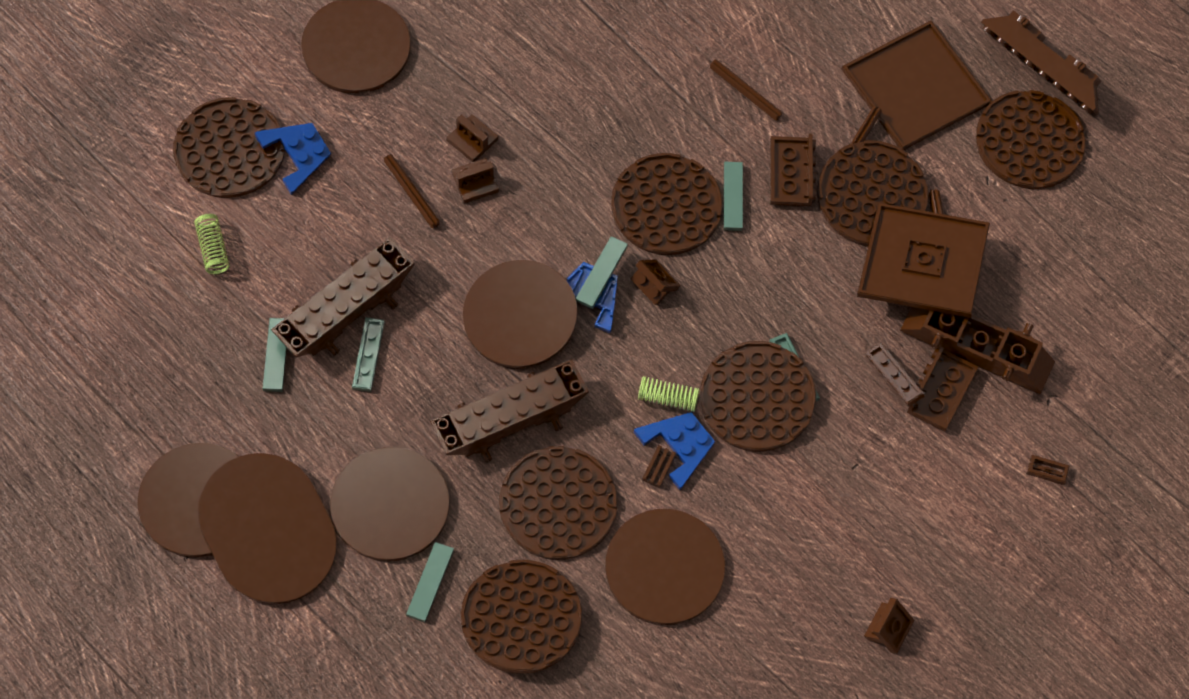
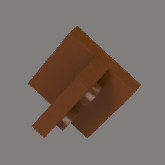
(471, 137)
(475, 180)
(654, 280)
(890, 625)

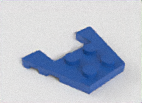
(303, 146)
(606, 300)
(685, 437)

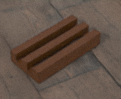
(665, 452)
(1046, 476)

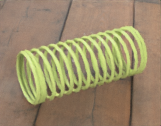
(217, 260)
(643, 392)

